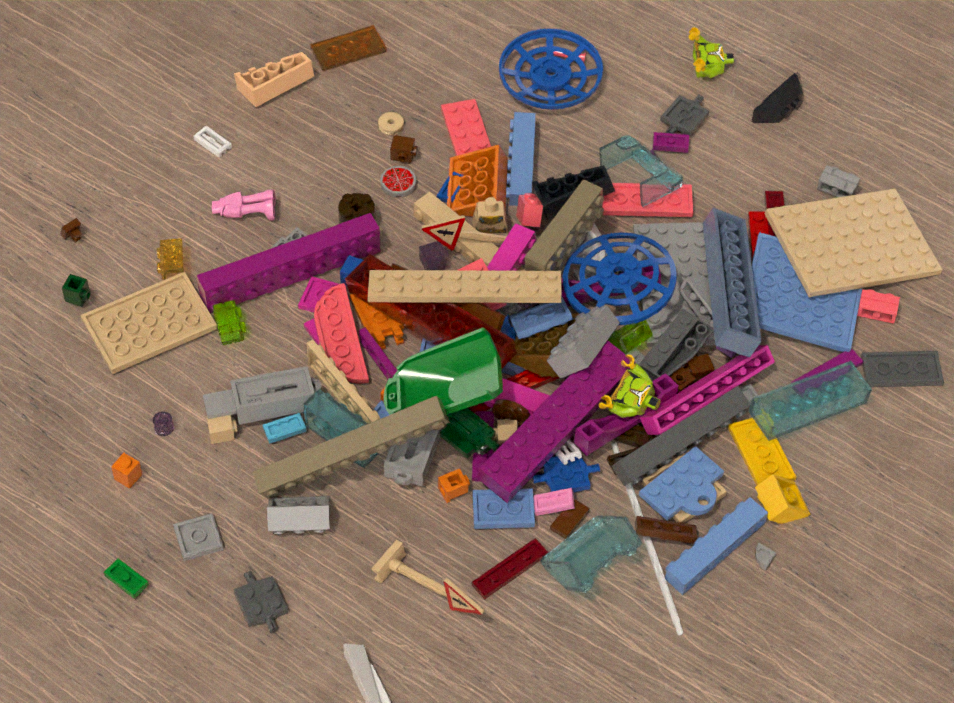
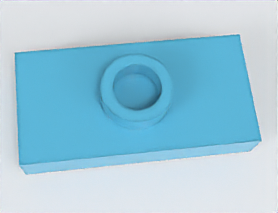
(284, 428)

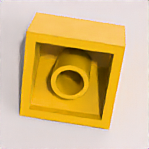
(781, 499)

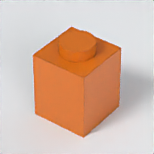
(126, 470)

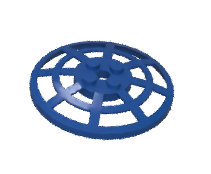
(550, 64)
(624, 282)

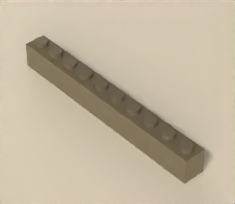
(351, 447)

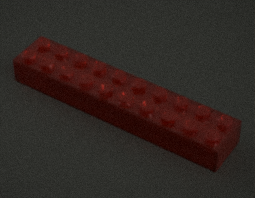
(431, 320)

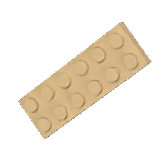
(337, 383)

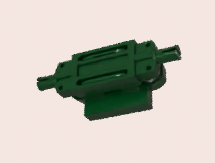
(469, 433)

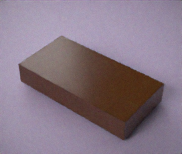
(569, 520)

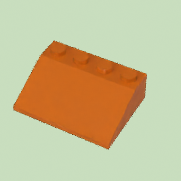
(483, 177)

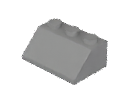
(298, 514)

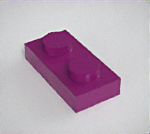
(670, 142)

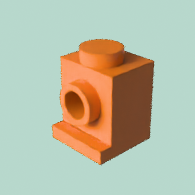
(453, 485)

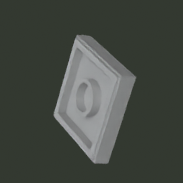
(198, 537)

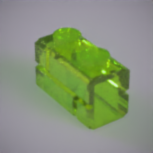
(228, 322)
(630, 336)

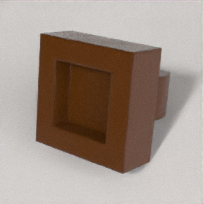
(72, 230)

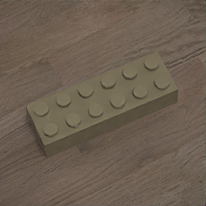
(566, 229)

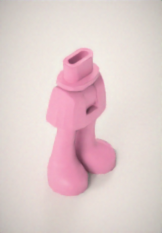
(234, 205)

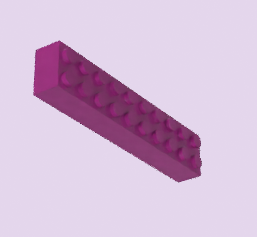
(289, 262)
(552, 424)

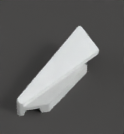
(365, 674)

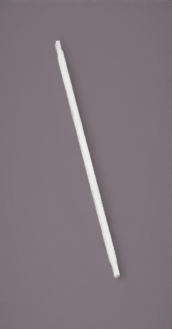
(653, 557)

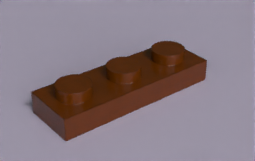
(665, 529)

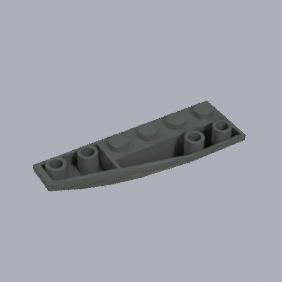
(676, 345)

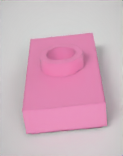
(553, 501)

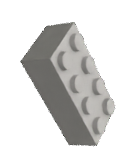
(583, 341)

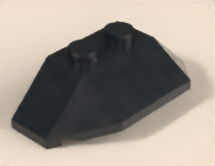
(780, 102)

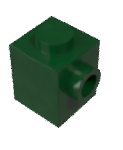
(76, 290)

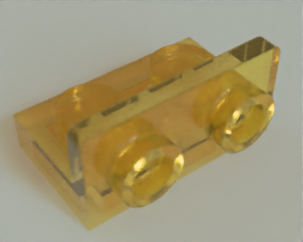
(170, 257)

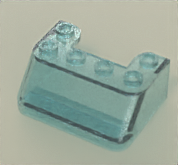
(590, 549)

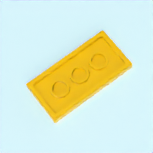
(758, 453)

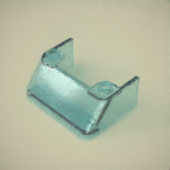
(664, 177)

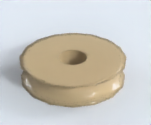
(391, 129)

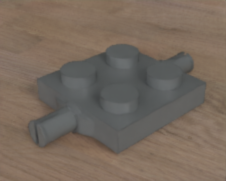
(685, 115)
(260, 601)

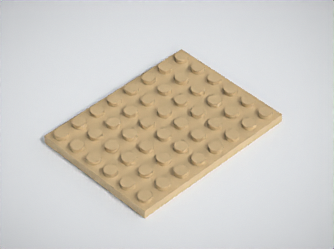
(852, 242)

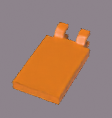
(377, 323)

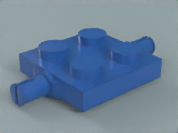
(566, 476)

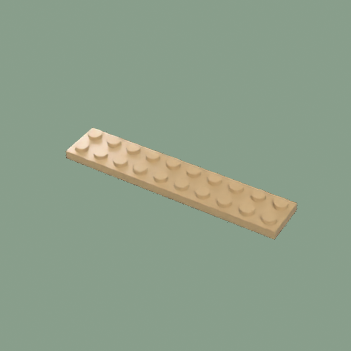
(464, 286)

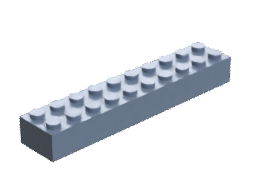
(731, 283)

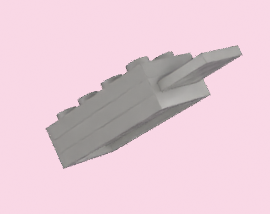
(263, 396)
(412, 460)

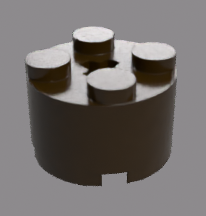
(354, 206)

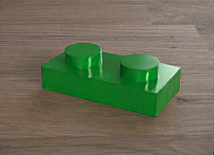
(126, 578)

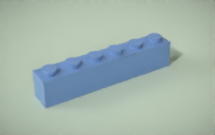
(522, 156)
(716, 545)

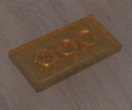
(348, 48)

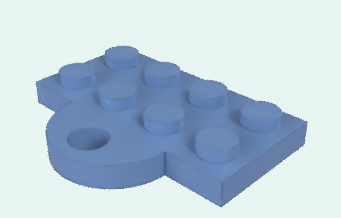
(684, 485)

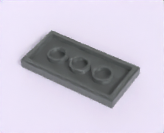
(902, 369)

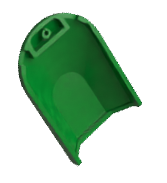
(456, 371)

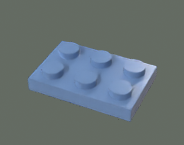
(540, 318)
(494, 512)

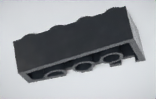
(556, 192)

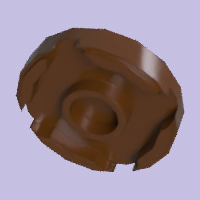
(510, 410)

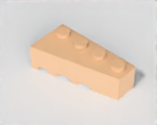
(274, 79)

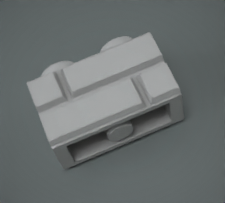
(838, 182)

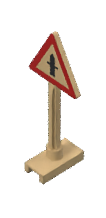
(450, 230)
(392, 561)

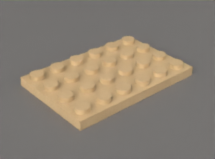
(148, 322)

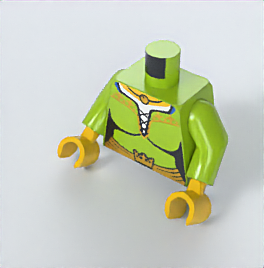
(708, 56)
(633, 392)

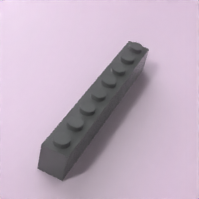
(680, 436)

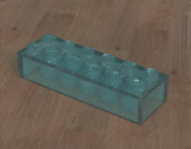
(809, 400)

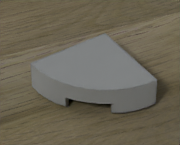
(764, 556)

